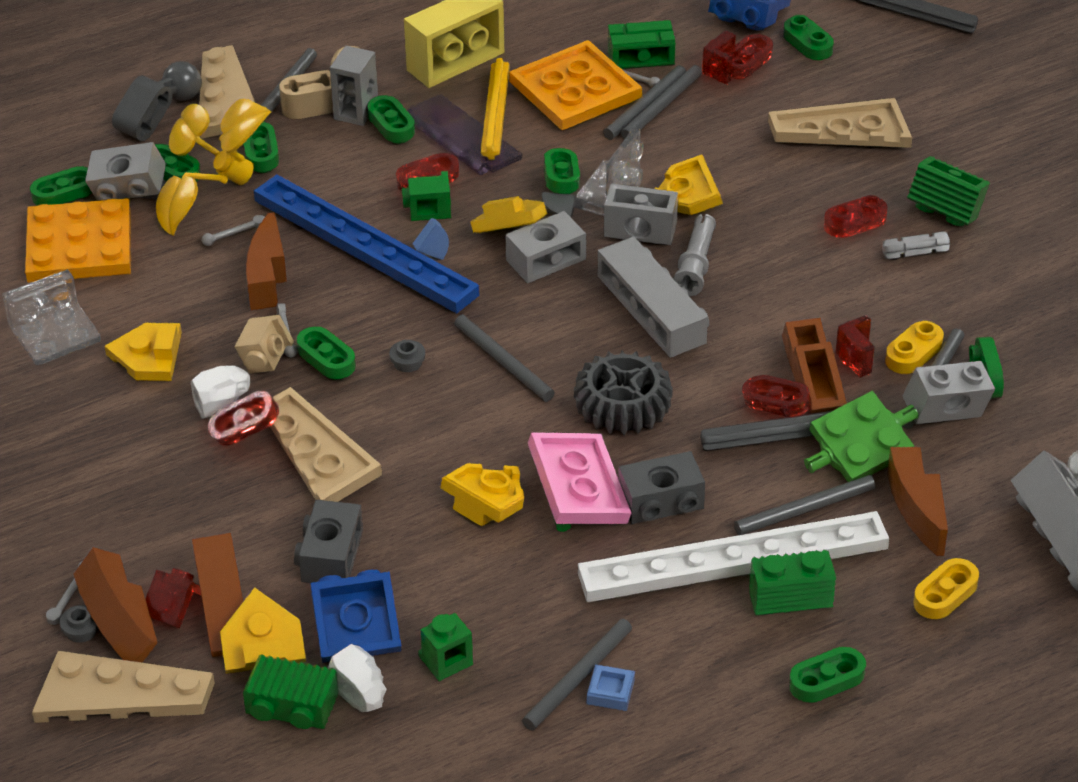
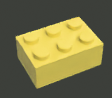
(453, 38)

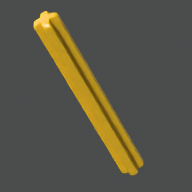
(495, 109)

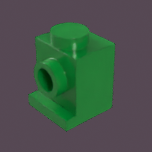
(428, 197)
(441, 635)

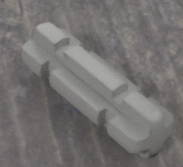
(916, 245)

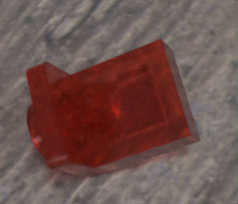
(715, 60)
(854, 345)
(170, 596)

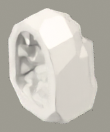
(218, 388)
(358, 678)

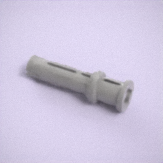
(694, 263)

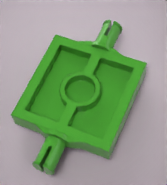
(859, 437)

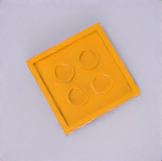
(575, 85)
(79, 237)

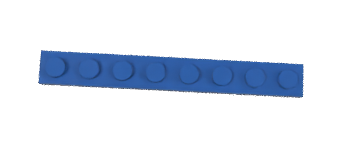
(367, 243)

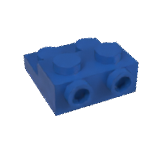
(753, 13)
(356, 613)

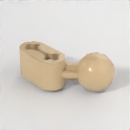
(307, 93)

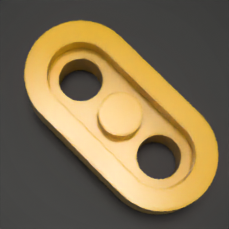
(914, 347)
(940, 593)

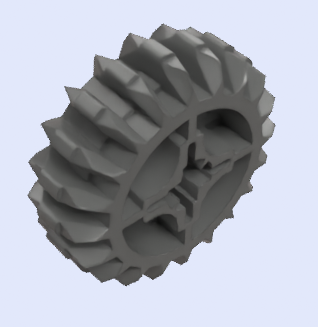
(623, 392)

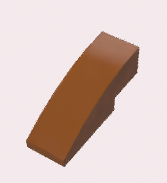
(265, 264)
(814, 363)
(918, 497)
(218, 584)
(116, 605)

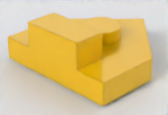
(694, 185)
(507, 214)
(147, 351)
(484, 493)
(259, 629)

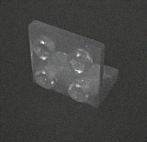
(621, 169)
(49, 318)

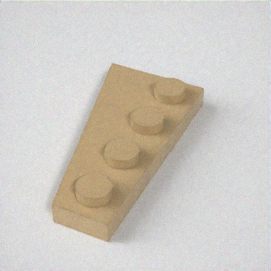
(221, 85)
(843, 124)
(320, 451)
(102, 685)

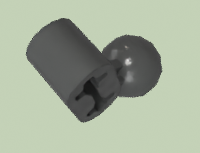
(149, 100)

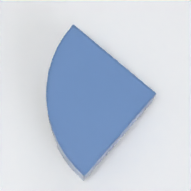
(432, 240)

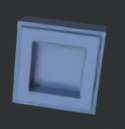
(610, 687)

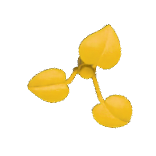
(237, 126)

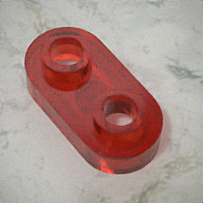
(750, 55)
(428, 167)
(855, 216)
(777, 396)
(243, 418)

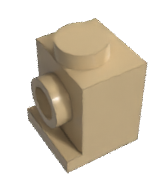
(263, 343)

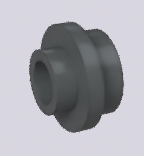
(407, 355)
(78, 624)

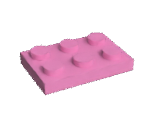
(579, 478)

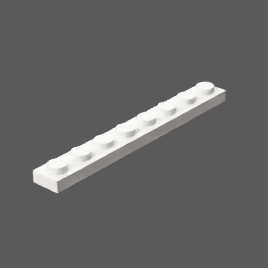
(727, 556)

